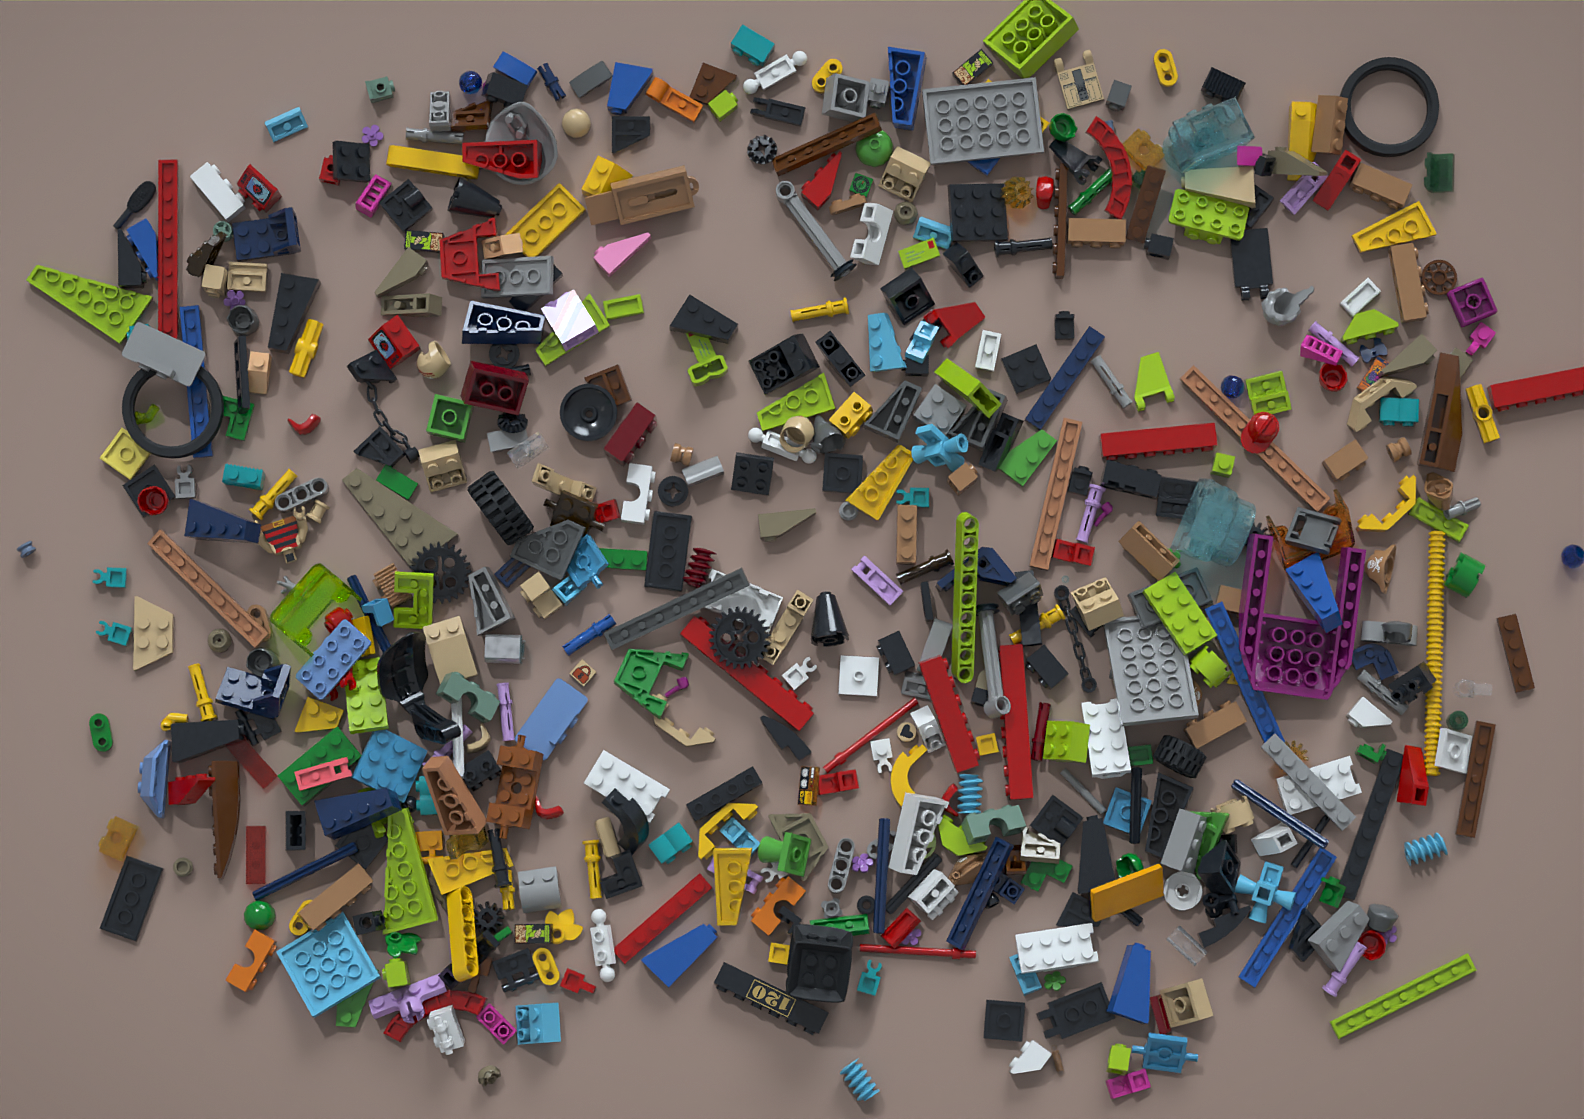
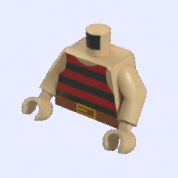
(284, 535)

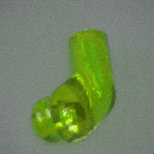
(148, 416)

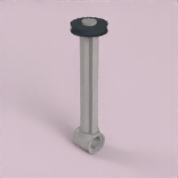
(814, 231)
(997, 703)

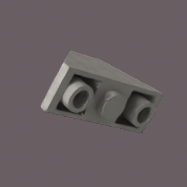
(440, 111)

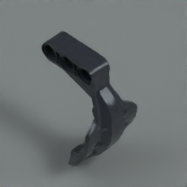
(402, 677)

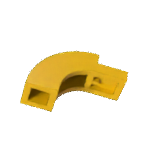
(899, 773)

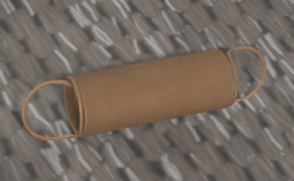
(1057, 1060)

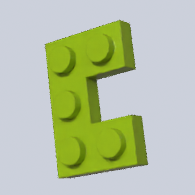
(422, 612)

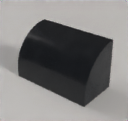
(295, 831)

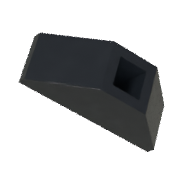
(839, 359)

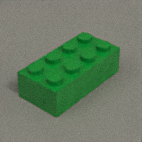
(330, 748)

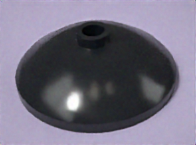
(584, 399)

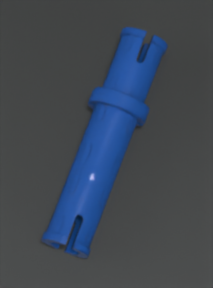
(588, 635)

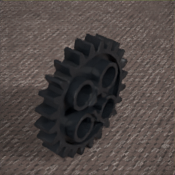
(457, 571)
(727, 626)

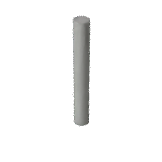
(1083, 791)

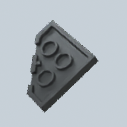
(550, 548)

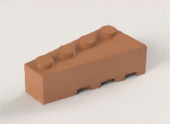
(452, 798)

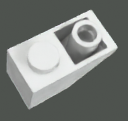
(928, 729)
(1274, 840)
(1031, 1059)

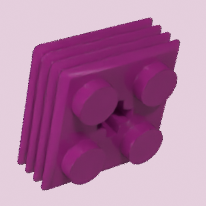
(1477, 291)

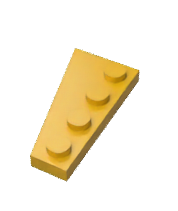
(1395, 229)
(881, 484)
(468, 868)
(730, 874)

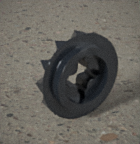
(758, 157)
(495, 351)
(518, 425)
(666, 484)

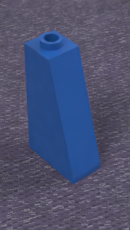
(677, 956)
(1132, 987)

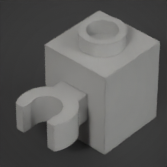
(877, 93)

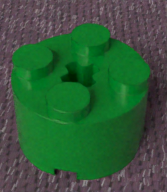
(1464, 575)

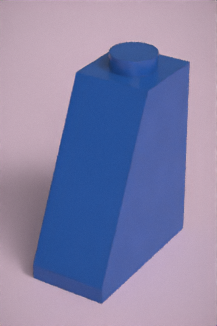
(626, 86)

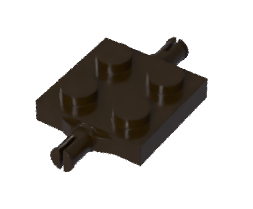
(574, 509)

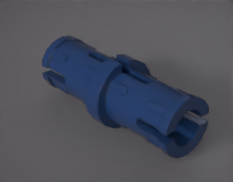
(551, 82)

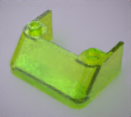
(307, 602)

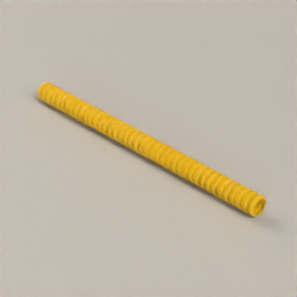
(1434, 648)

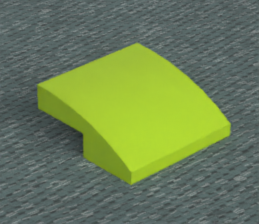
(1268, 393)

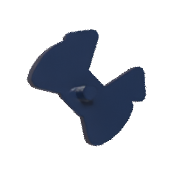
(1368, 354)

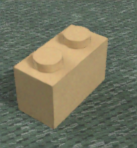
(215, 280)

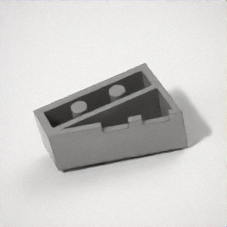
(489, 602)
(1184, 841)
(1339, 935)

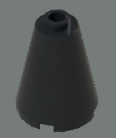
(473, 200)
(828, 622)

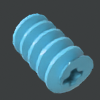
(969, 794)
(1424, 847)
(859, 1081)

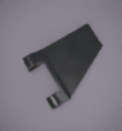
(1075, 159)

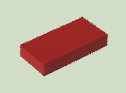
(900, 928)

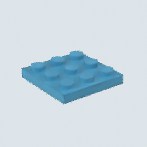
(389, 763)

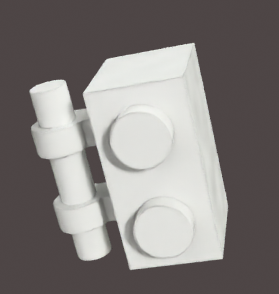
(934, 894)
(446, 1029)

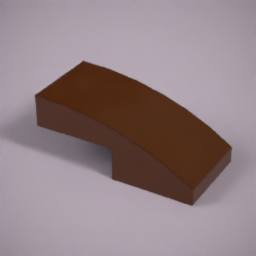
(484, 969)

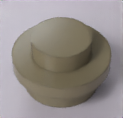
(183, 867)

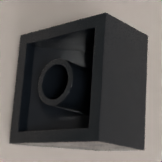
(907, 296)
(1220, 869)

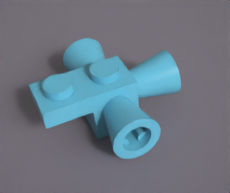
(939, 448)
(1265, 891)

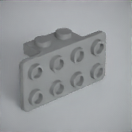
(163, 354)

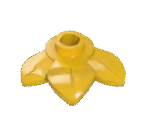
(564, 924)

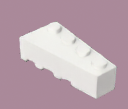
(915, 831)

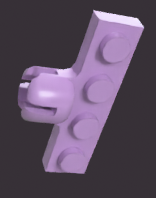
(408, 999)

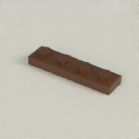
(1145, 204)
(1515, 653)

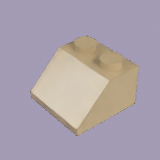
(1186, 1003)

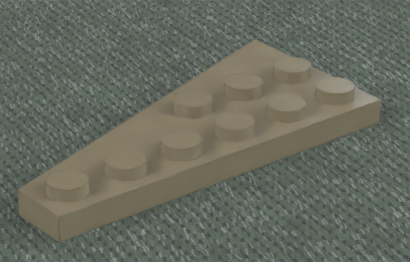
(398, 519)

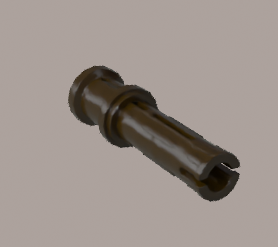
(933, 561)

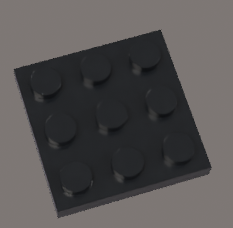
(977, 212)

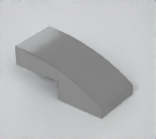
(503, 440)

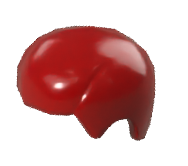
(1332, 377)
(153, 500)
(1374, 943)

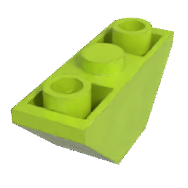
(1367, 325)
(954, 839)

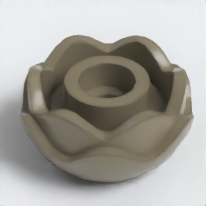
(908, 218)
(221, 646)
(488, 1075)

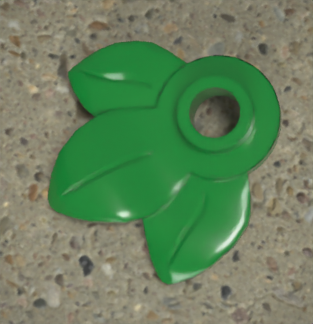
(402, 943)

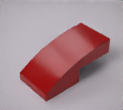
(607, 511)
(1073, 552)
(837, 782)

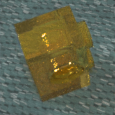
(1142, 138)
(127, 831)

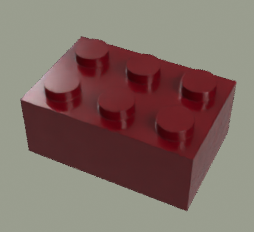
(494, 387)
(631, 435)

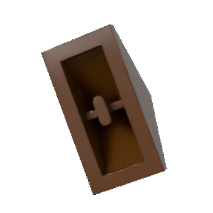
(1014, 865)

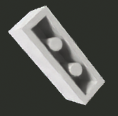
(218, 191)

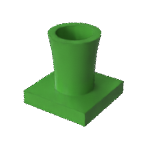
(789, 853)

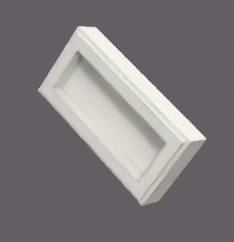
(1360, 297)

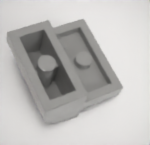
(539, 889)

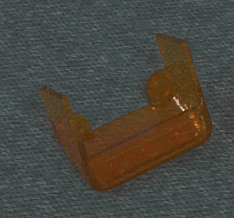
(1291, 555)

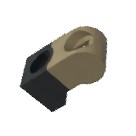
(980, 691)

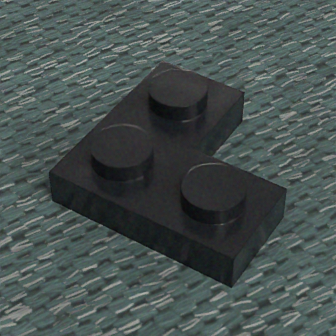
(625, 878)

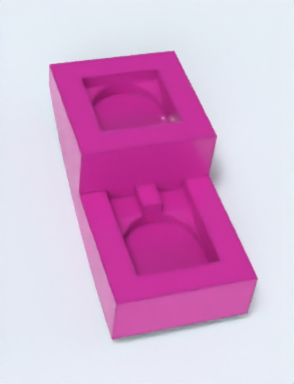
(1128, 1084)

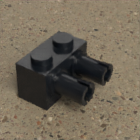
(1414, 681)
(480, 770)

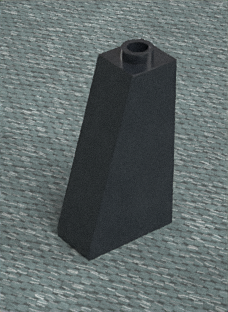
(201, 738)
(1095, 858)

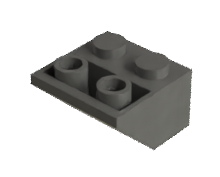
(1021, 594)

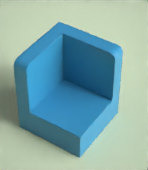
(380, 609)

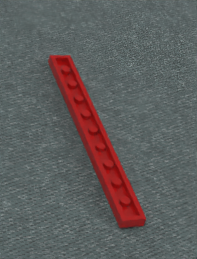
(168, 247)

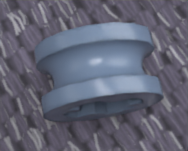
(26, 549)

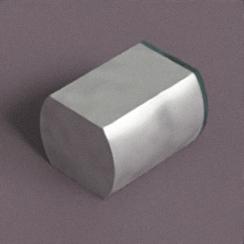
(504, 648)

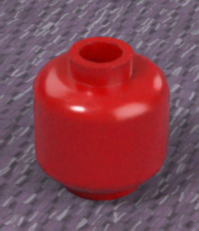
(334, 618)

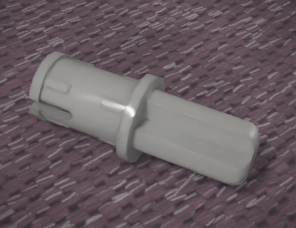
(1461, 508)

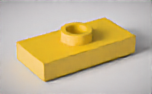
(364, 626)

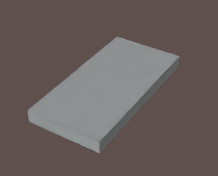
(520, 276)

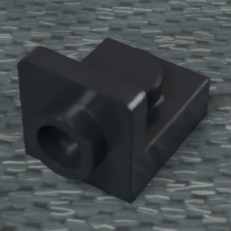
(1264, 165)
(1064, 325)
(1080, 480)
(789, 916)

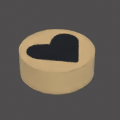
(906, 732)

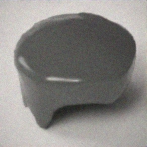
(243, 320)
(1397, 631)
(260, 660)
(1381, 917)

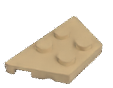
(151, 633)

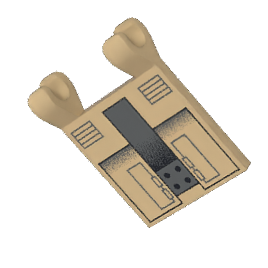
(1079, 84)

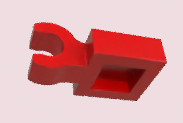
(574, 981)

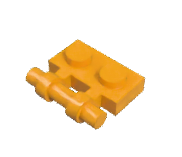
(430, 842)

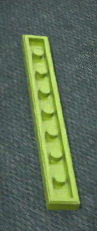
(1403, 996)

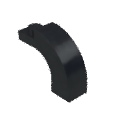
(632, 819)
(486, 946)

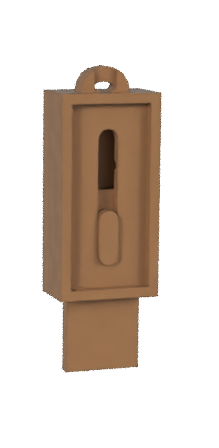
(644, 197)

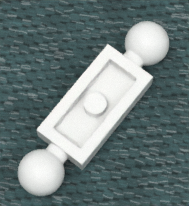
(775, 72)
(772, 443)
(603, 945)

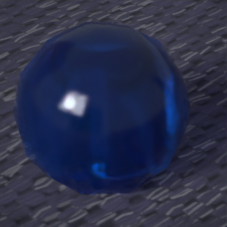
(470, 82)
(1232, 386)
(1572, 556)

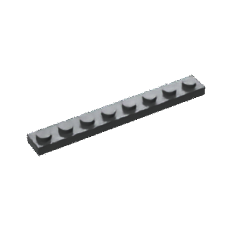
(677, 608)

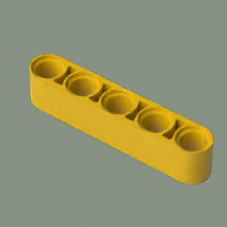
(430, 162)
(462, 934)

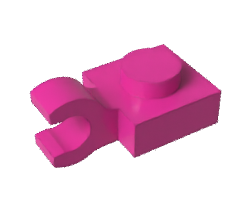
(1481, 337)

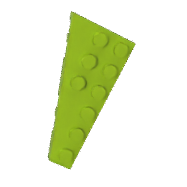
(406, 883)

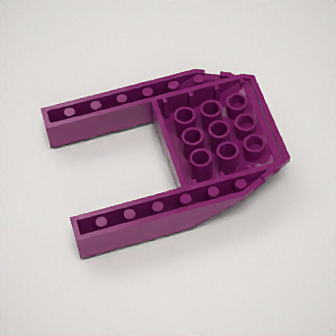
(1293, 652)

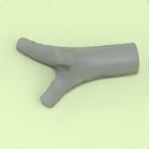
(287, 584)

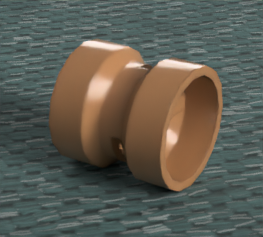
(1398, 449)
(677, 453)

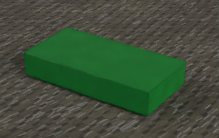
(397, 482)

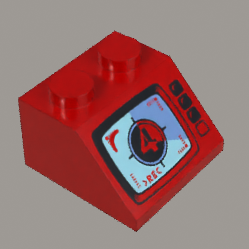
(258, 188)
(394, 342)

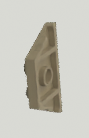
(805, 826)

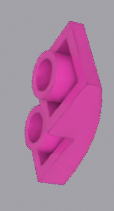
(496, 1024)

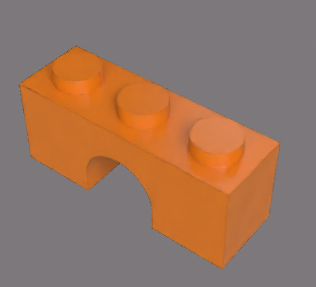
(788, 891)
(262, 947)

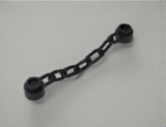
(411, 453)
(1066, 609)

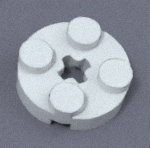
(1191, 884)

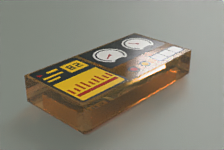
(808, 786)

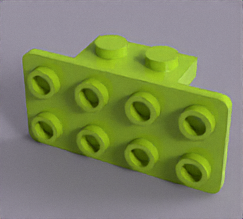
(1207, 217)

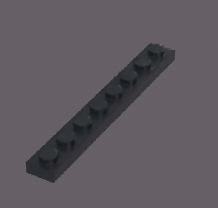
(1371, 823)

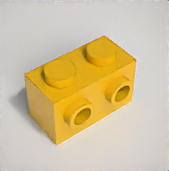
(851, 415)

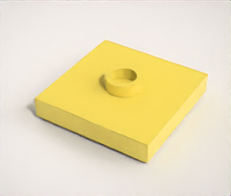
(125, 455)

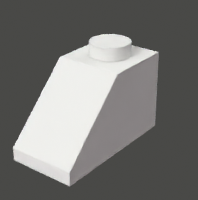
(1367, 715)

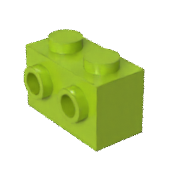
(396, 973)

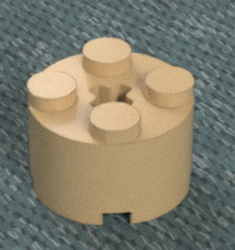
(1239, 812)

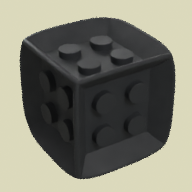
(819, 963)

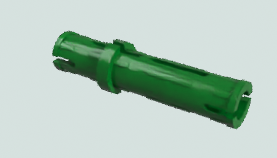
(1085, 198)

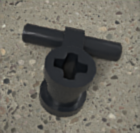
(1219, 904)

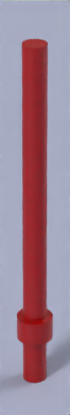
(840, 758)
(955, 953)

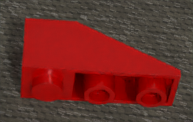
(1336, 180)
(820, 188)
(1413, 778)
(188, 789)

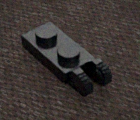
(779, 111)

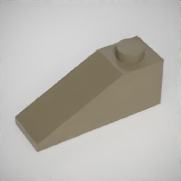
(1294, 164)
(404, 271)
(411, 305)
(1412, 357)
(779, 523)

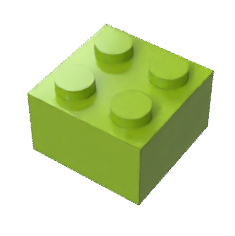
(1066, 741)

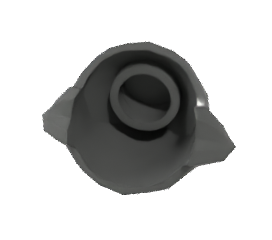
(826, 437)

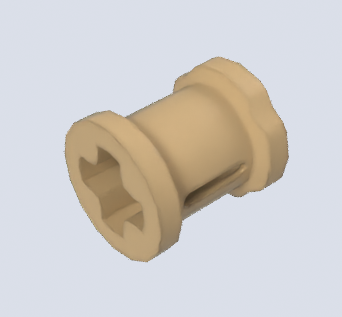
(317, 511)

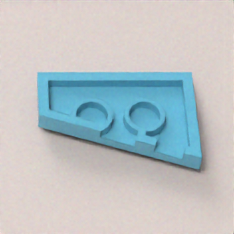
(883, 348)

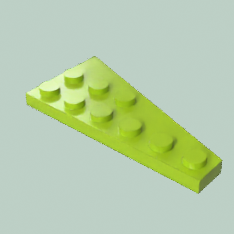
(98, 303)

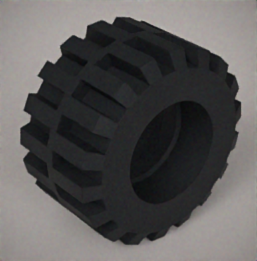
(1179, 756)

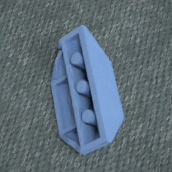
(155, 778)

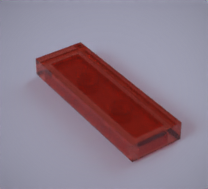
(253, 763)
(255, 854)

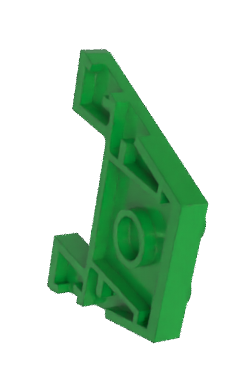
(640, 673)

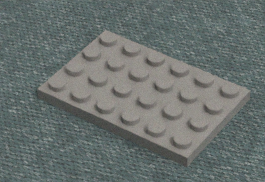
(983, 121)
(1149, 673)

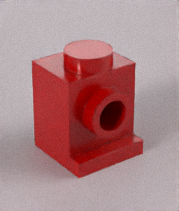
(327, 176)

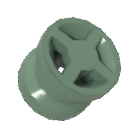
(223, 226)

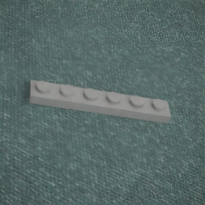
(1308, 782)

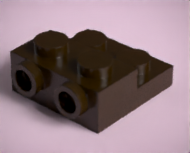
(205, 254)

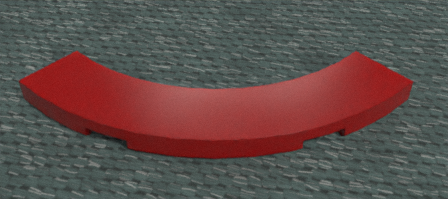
(1119, 166)
(460, 1000)

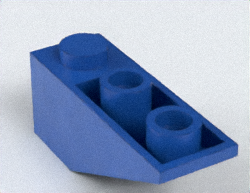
(147, 243)

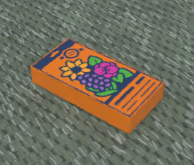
(1371, 375)

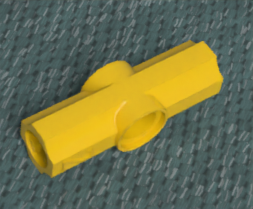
(306, 348)
(1485, 425)

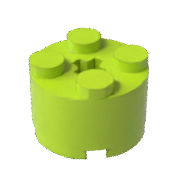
(1210, 667)

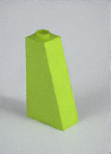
(968, 387)

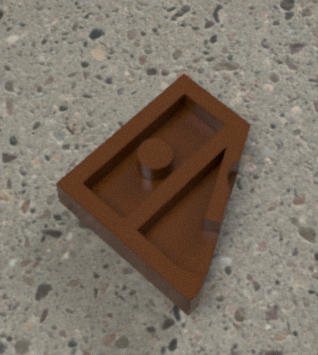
(710, 83)
(472, 117)
(613, 382)

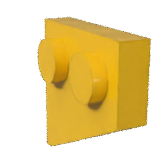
(318, 716)

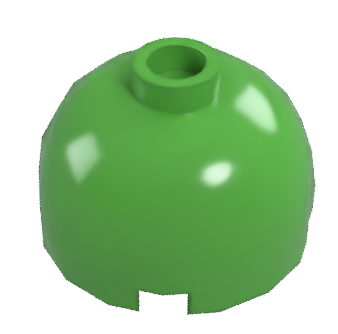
(875, 149)

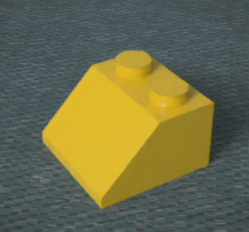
(601, 175)

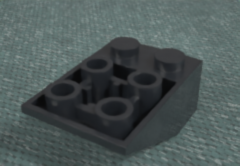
(784, 363)

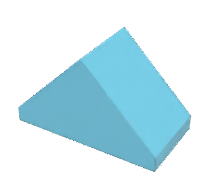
(567, 590)

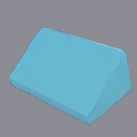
(286, 124)
(930, 229)

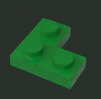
(238, 423)
(1038, 870)

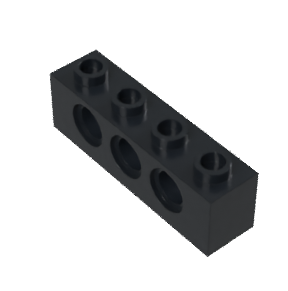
(724, 794)

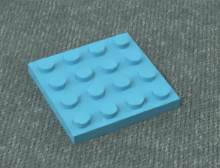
(328, 965)

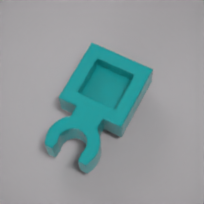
(917, 497)
(114, 577)
(117, 633)
(869, 981)

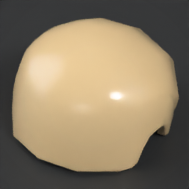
(576, 123)

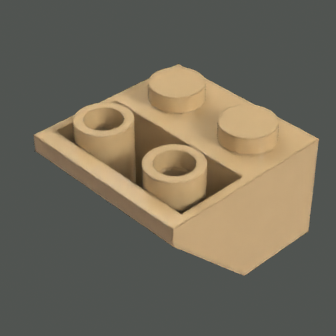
(904, 174)
(442, 466)
(1097, 603)

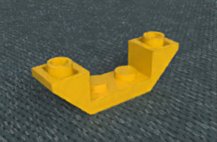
(1408, 491)
(745, 811)

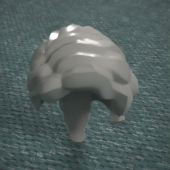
(1284, 307)

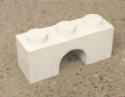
(878, 221)
(637, 511)

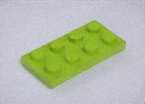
(1179, 613)
(365, 704)

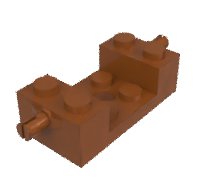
(521, 767)

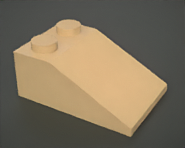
(450, 648)

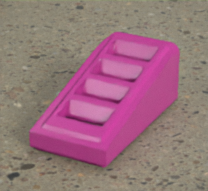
(365, 209)
(1314, 348)

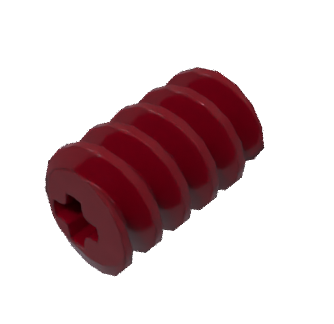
(698, 567)

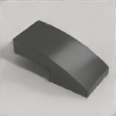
(590, 79)

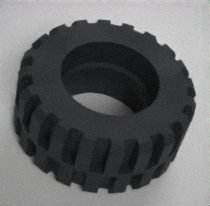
(500, 508)

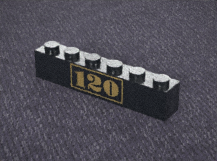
(770, 997)

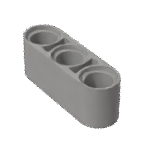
(291, 494)
(1373, 632)
(936, 640)
(845, 856)

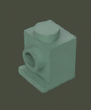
(376, 95)

